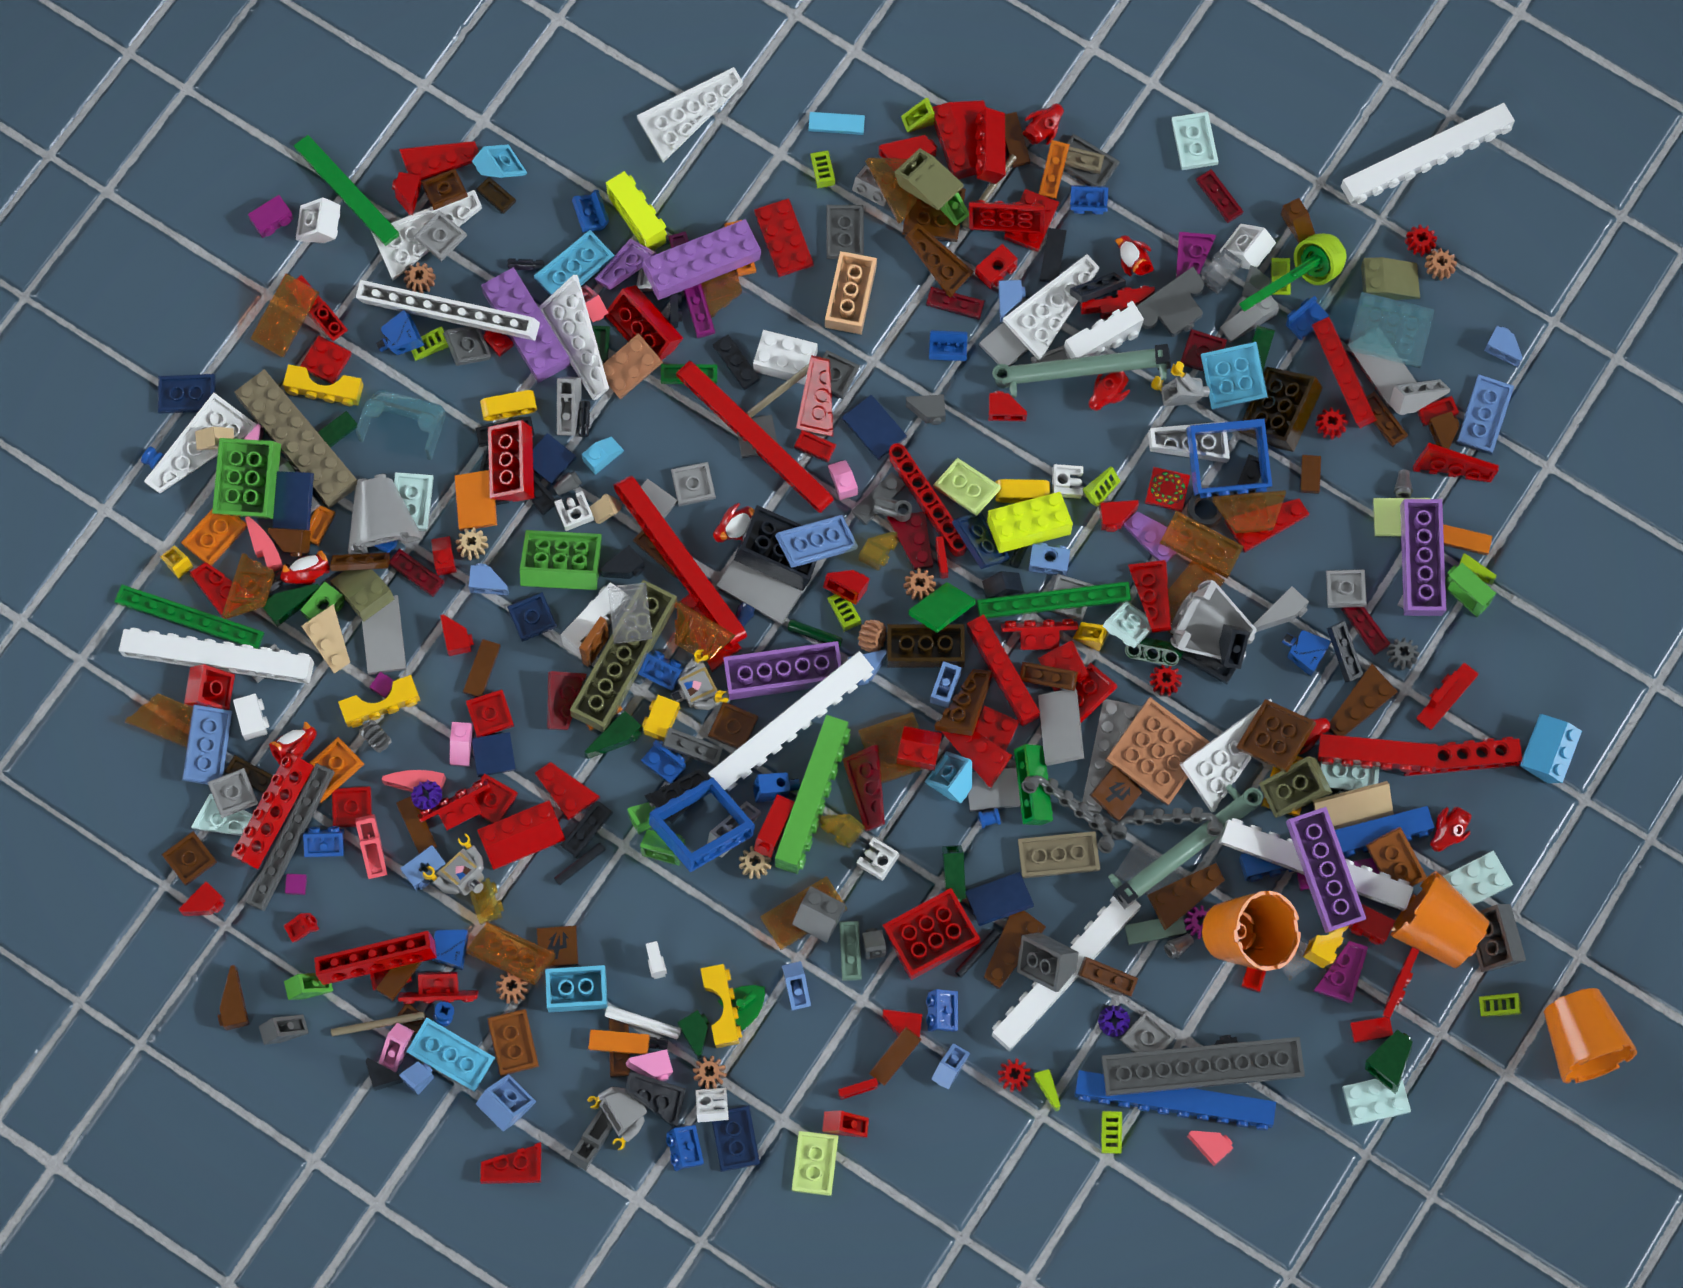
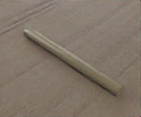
(991, 187)
(777, 392)
(377, 1023)

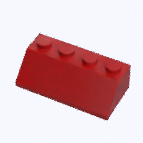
(636, 314)
(511, 461)
(521, 835)

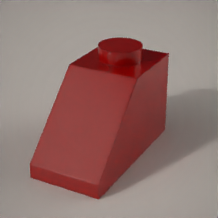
(407, 190)
(1005, 408)
(1115, 514)
(443, 556)
(847, 584)
(456, 637)
(203, 902)
(899, 1020)
(845, 1124)

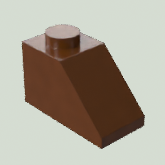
(1297, 220)
(1444, 429)
(292, 540)

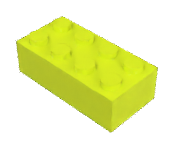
(636, 212)
(1029, 522)

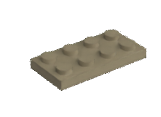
(1058, 854)

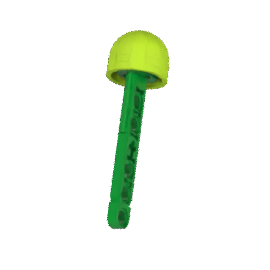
(1317, 255)

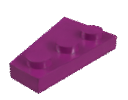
(1193, 251)
(1343, 975)

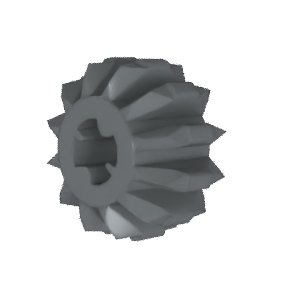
(1397, 648)
(375, 736)

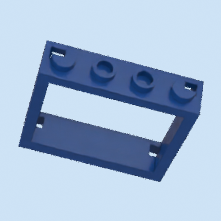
(1259, 426)
(716, 847)

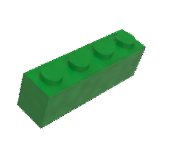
(1035, 807)

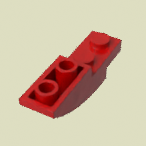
(1109, 304)
(325, 317)

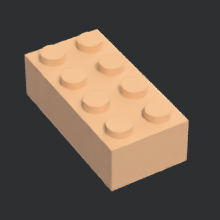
(850, 292)

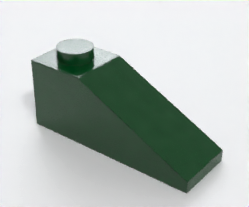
(287, 603)
(618, 734)

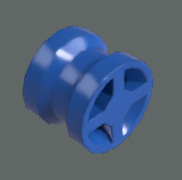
(151, 457)
(442, 1018)

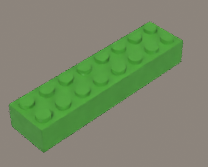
(811, 795)

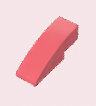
(263, 545)
(408, 779)
(371, 846)

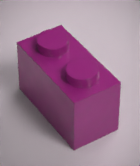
(270, 216)

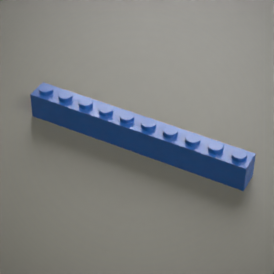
(1352, 839)
(1184, 1102)

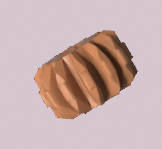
(1446, 267)
(419, 271)
(921, 578)
(872, 635)
(516, 992)
(717, 1071)

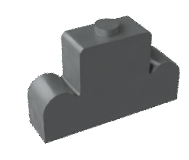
(1174, 304)

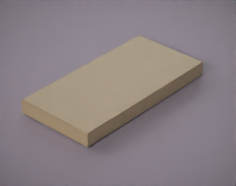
(1357, 805)

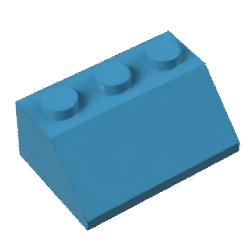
(1550, 749)

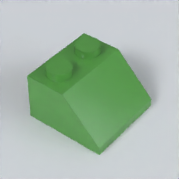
(655, 848)

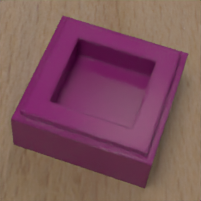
(382, 685)
(296, 884)

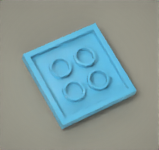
(1234, 375)

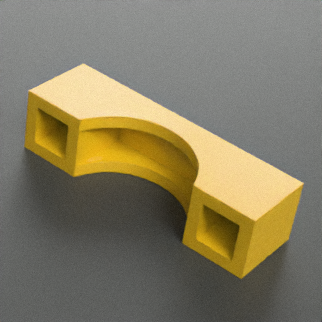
(345, 390)
(402, 694)
(1322, 947)
(724, 1030)

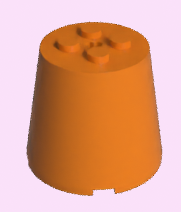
(1441, 922)
(1253, 931)
(1586, 1036)

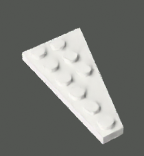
(679, 117)
(407, 250)
(1044, 313)
(1218, 763)

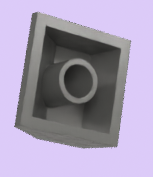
(818, 914)

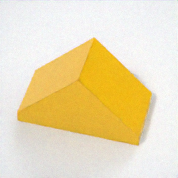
(177, 561)
(1091, 635)

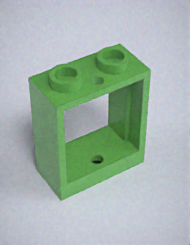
(1469, 589)

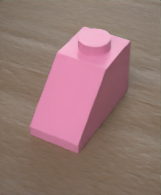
(843, 480)
(461, 743)
(395, 1047)
(652, 1065)

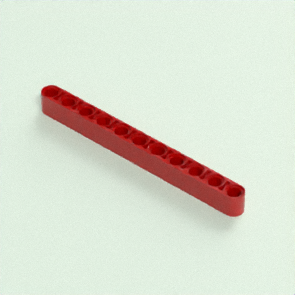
(750, 431)
(678, 557)

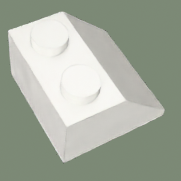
(318, 221)
(1250, 244)

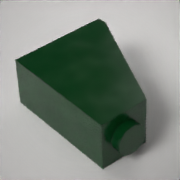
(954, 870)
(1390, 1060)

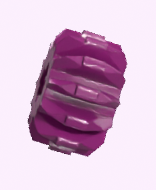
(1192, 921)

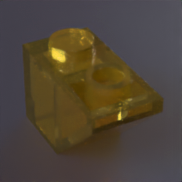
(877, 549)
(844, 827)

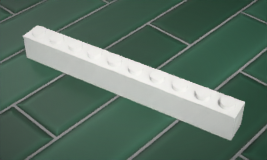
(1427, 154)
(448, 310)
(224, 656)
(791, 720)
(1283, 853)
(1040, 998)

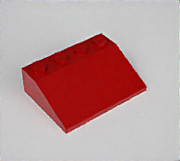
(957, 133)
(1006, 216)
(931, 934)

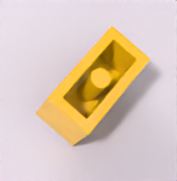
(661, 717)

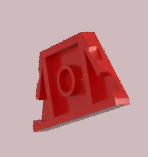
(1402, 980)

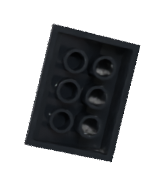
(763, 553)

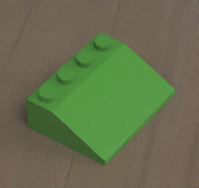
(246, 478)
(560, 560)

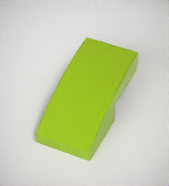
(1280, 267)

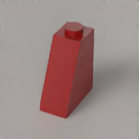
(906, 148)
(774, 826)

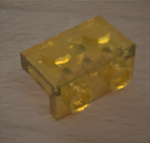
(486, 904)

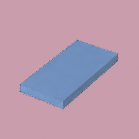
(1485, 414)
(816, 541)
(206, 744)

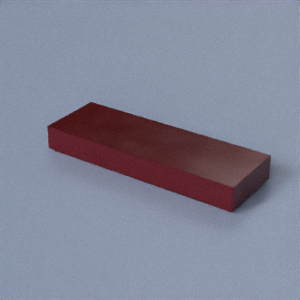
(1219, 196)
(956, 304)
(416, 572)
(1366, 628)

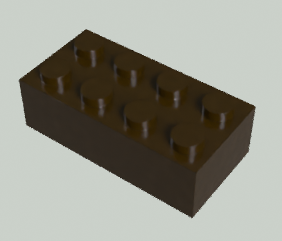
(923, 648)

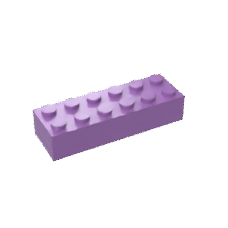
(701, 259)
(545, 354)
(1423, 557)
(780, 670)
(1325, 869)

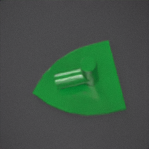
(748, 1003)

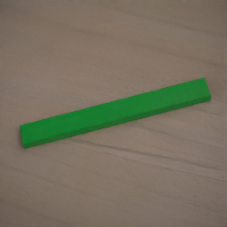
(346, 190)
(1054, 600)
(188, 617)

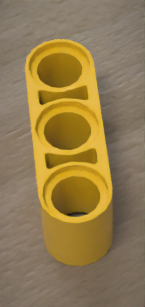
(508, 405)
(1021, 490)

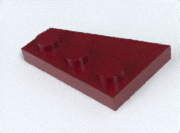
(914, 539)
(562, 693)

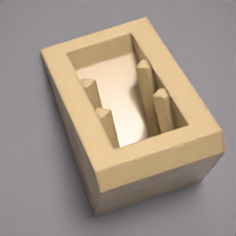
(209, 437)

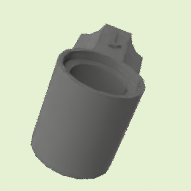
(890, 508)

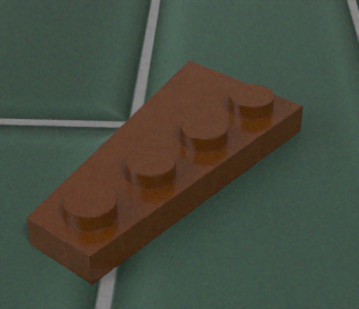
(940, 261)
(1366, 697)
(966, 706)
(1179, 897)
(1008, 948)

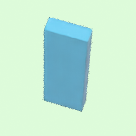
(836, 123)

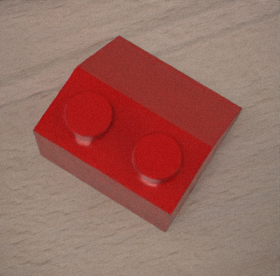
(209, 687)
(919, 748)

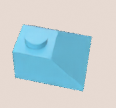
(498, 162)
(952, 777)

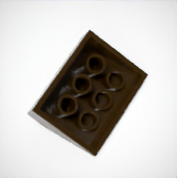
(1286, 408)

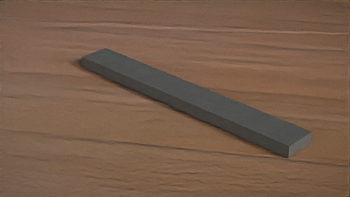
(290, 837)

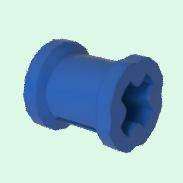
(989, 818)

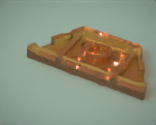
(897, 198)
(721, 291)
(1250, 511)
(249, 587)
(698, 632)
(164, 718)

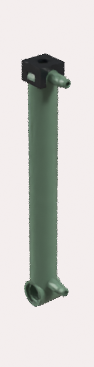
(1083, 366)
(1159, 869)

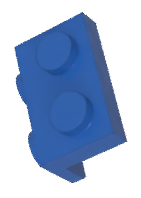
(1089, 199)
(591, 211)
(948, 345)

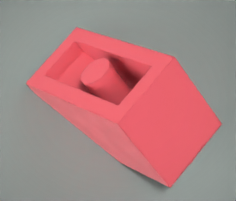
(594, 304)
(1211, 1145)

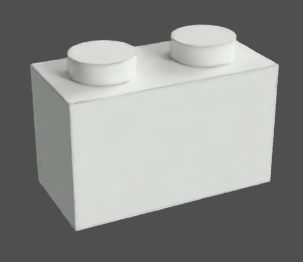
(250, 716)

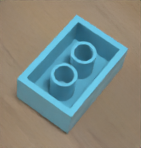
(576, 988)

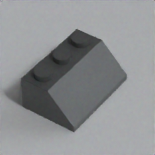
(1502, 942)
(1046, 961)

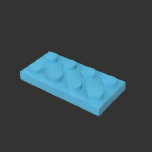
(582, 258)
(450, 1054)

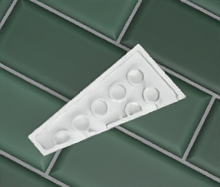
(571, 324)
(183, 455)

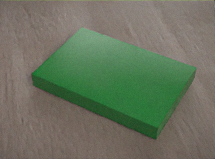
(942, 607)

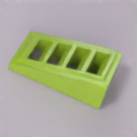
(826, 181)
(431, 349)
(1092, 487)
(1478, 569)
(855, 621)
(1517, 1004)
(1045, 1082)
(1115, 1115)

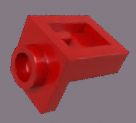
(498, 342)
(301, 926)

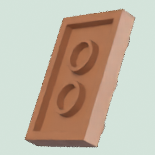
(630, 365)

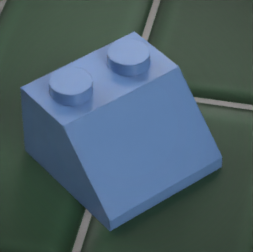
(505, 1102)

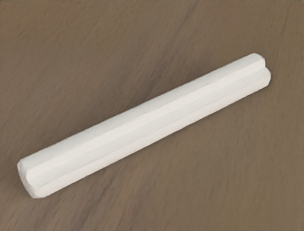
(642, 1022)

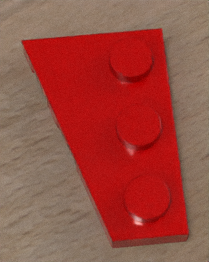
(565, 790)

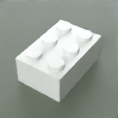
(783, 355)

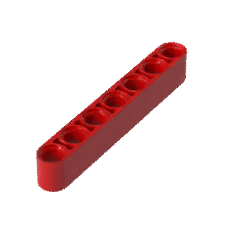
(920, 493)

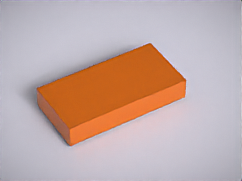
(320, 523)

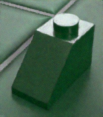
(695, 1031)

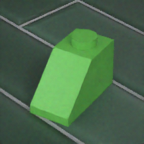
(955, 209)
(639, 816)
(305, 986)

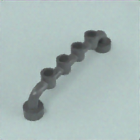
(1080, 810)
(1214, 827)

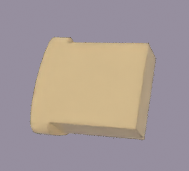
(605, 508)

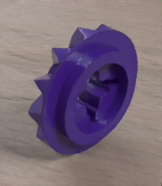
(421, 801)
(1107, 1027)

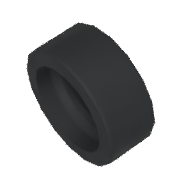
(1191, 512)

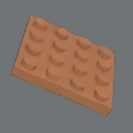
(1154, 749)

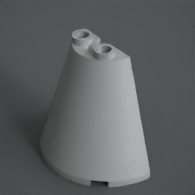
(379, 516)
(1201, 620)

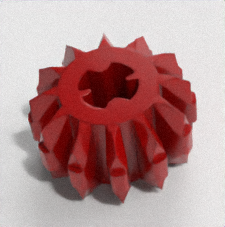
(1420, 233)
(1330, 429)
(1166, 673)
(1006, 1073)

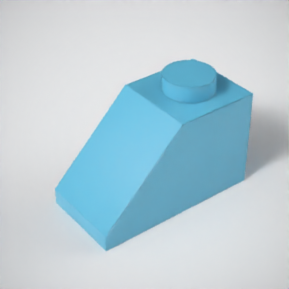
(601, 454)

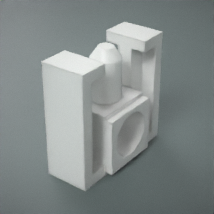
(1064, 472)
(566, 515)
(885, 852)
(655, 961)
(706, 1105)

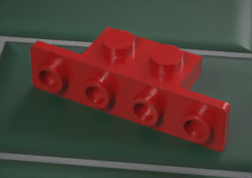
(1039, 634)
(1447, 695)
(457, 808)
(438, 986)

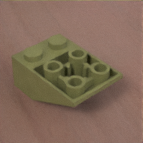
(927, 179)

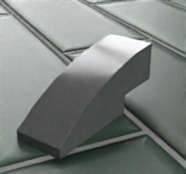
(591, 1141)

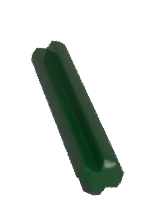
(813, 633)

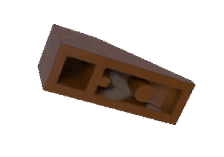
(232, 1005)

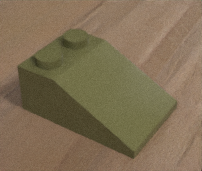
(1390, 278)
(363, 591)
(1295, 788)

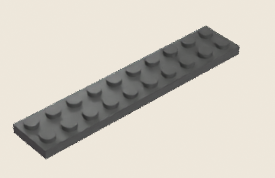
(1203, 1066)

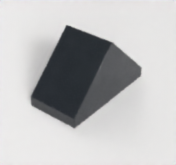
(1002, 584)
(381, 1076)

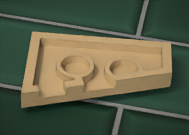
(327, 638)

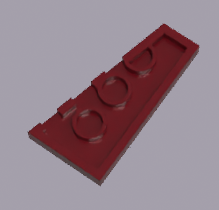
(866, 784)

